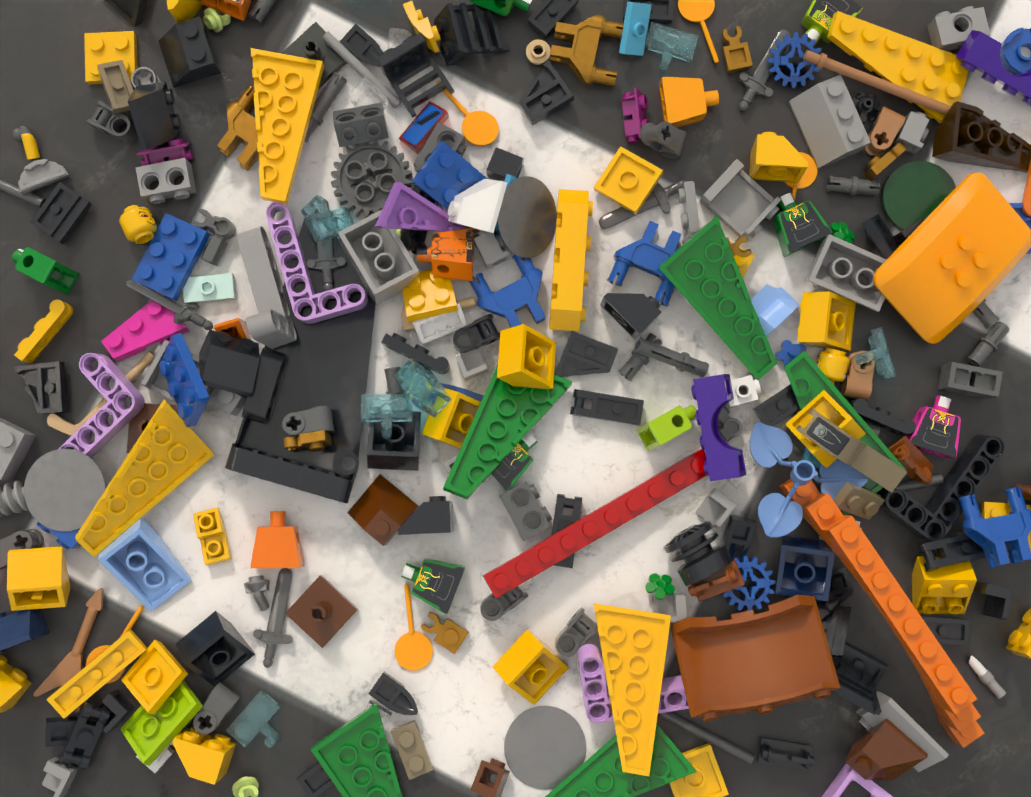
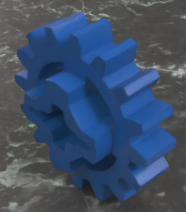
(794, 47)
(749, 595)

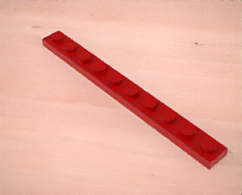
(596, 524)

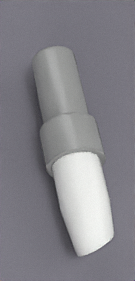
(986, 677)

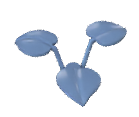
(775, 512)

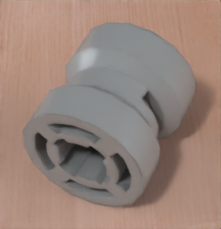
(143, 76)

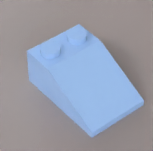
(144, 564)

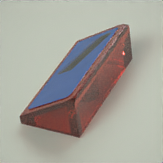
(422, 126)

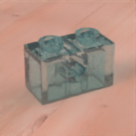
(422, 387)

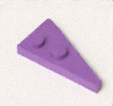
(411, 211)

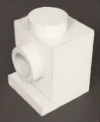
(752, 387)

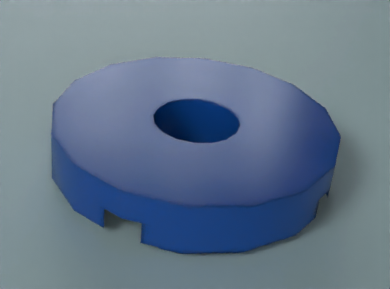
(1010, 51)

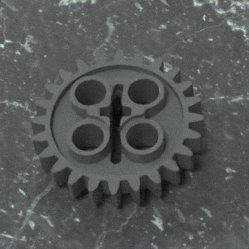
(362, 159)

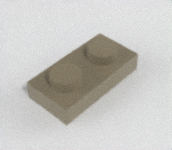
(116, 85)
(858, 501)
(412, 749)

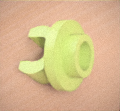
(215, 20)
(245, 787)

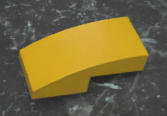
(423, 26)
(212, 536)

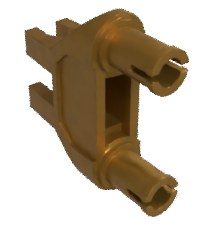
(584, 48)
(241, 130)

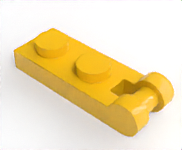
(44, 331)

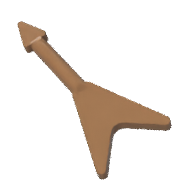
(74, 660)

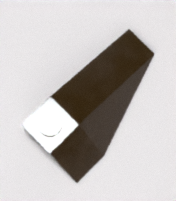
(976, 140)

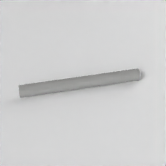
(360, 68)

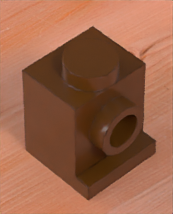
(482, 783)

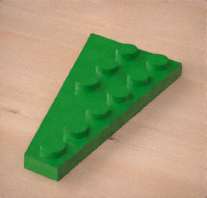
(714, 286)
(809, 382)
(498, 427)
(359, 757)
(604, 776)

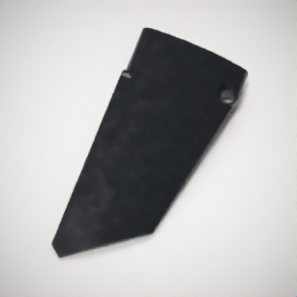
(318, 369)

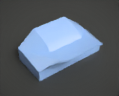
(773, 307)

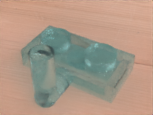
(670, 44)
(326, 223)
(879, 351)
(386, 409)
(254, 720)

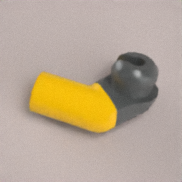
(29, 142)

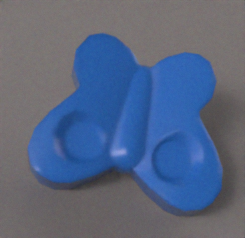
(789, 351)

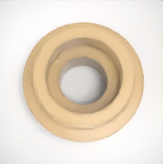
(535, 58)

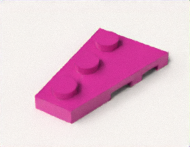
(144, 328)

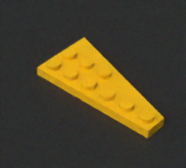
(901, 60)
(283, 109)
(152, 470)
(634, 667)

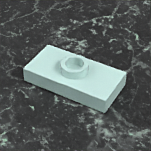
(209, 288)

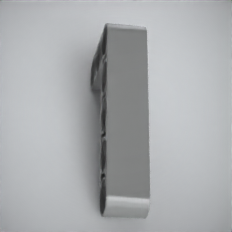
(273, 323)

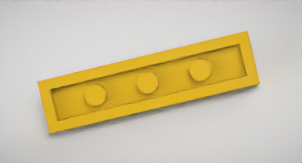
(96, 673)

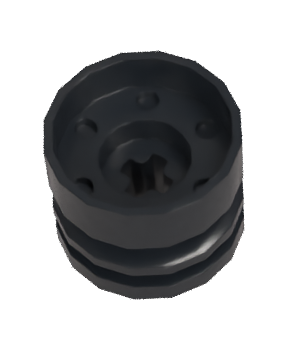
(699, 556)

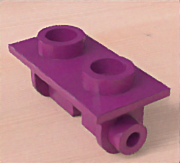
(634, 106)
(174, 150)

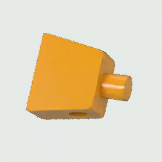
(685, 100)

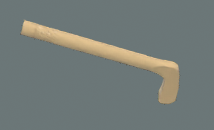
(64, 426)

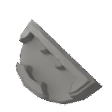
(40, 174)

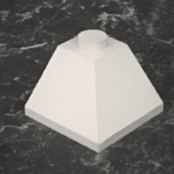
(478, 205)

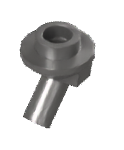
(257, 586)

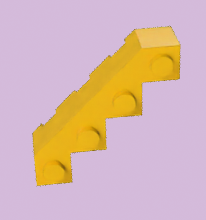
(569, 260)

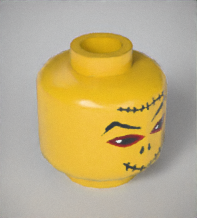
(138, 224)

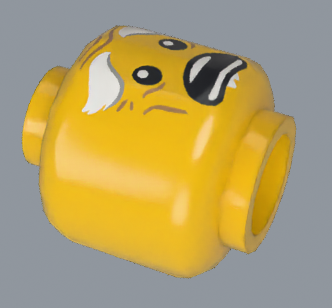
(833, 364)

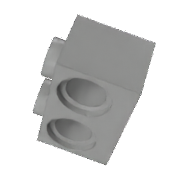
(166, 173)

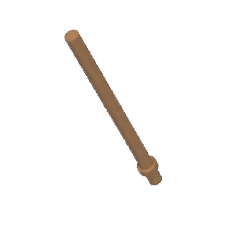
(823, 62)

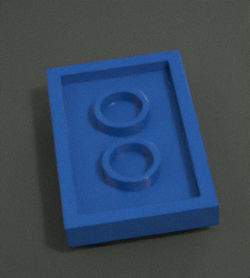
(446, 175)
(171, 256)
(184, 380)

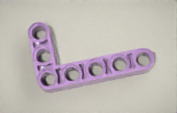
(301, 274)
(116, 405)
(599, 694)

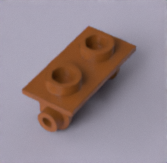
(912, 460)
(717, 583)

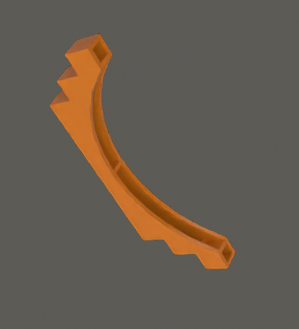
(940, 676)

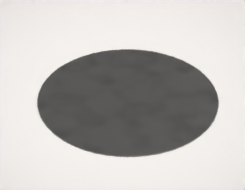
(527, 217)
(63, 489)
(544, 746)

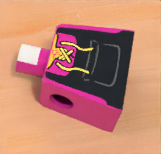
(936, 429)

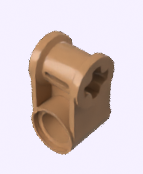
(884, 130)
(858, 379)

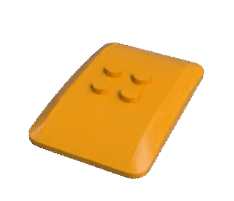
(954, 258)

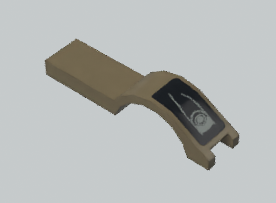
(852, 451)

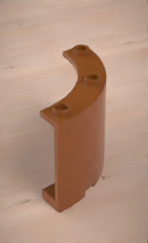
(754, 659)

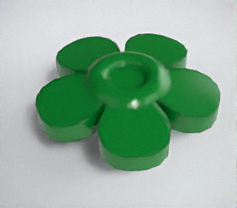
(841, 231)
(660, 586)

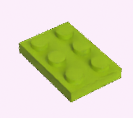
(154, 732)

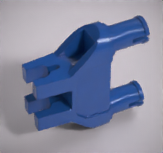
(646, 257)
(514, 296)
(999, 531)

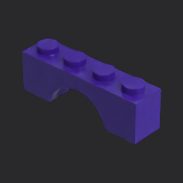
(983, 54)
(721, 458)

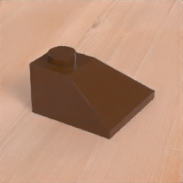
(382, 510)
(884, 753)

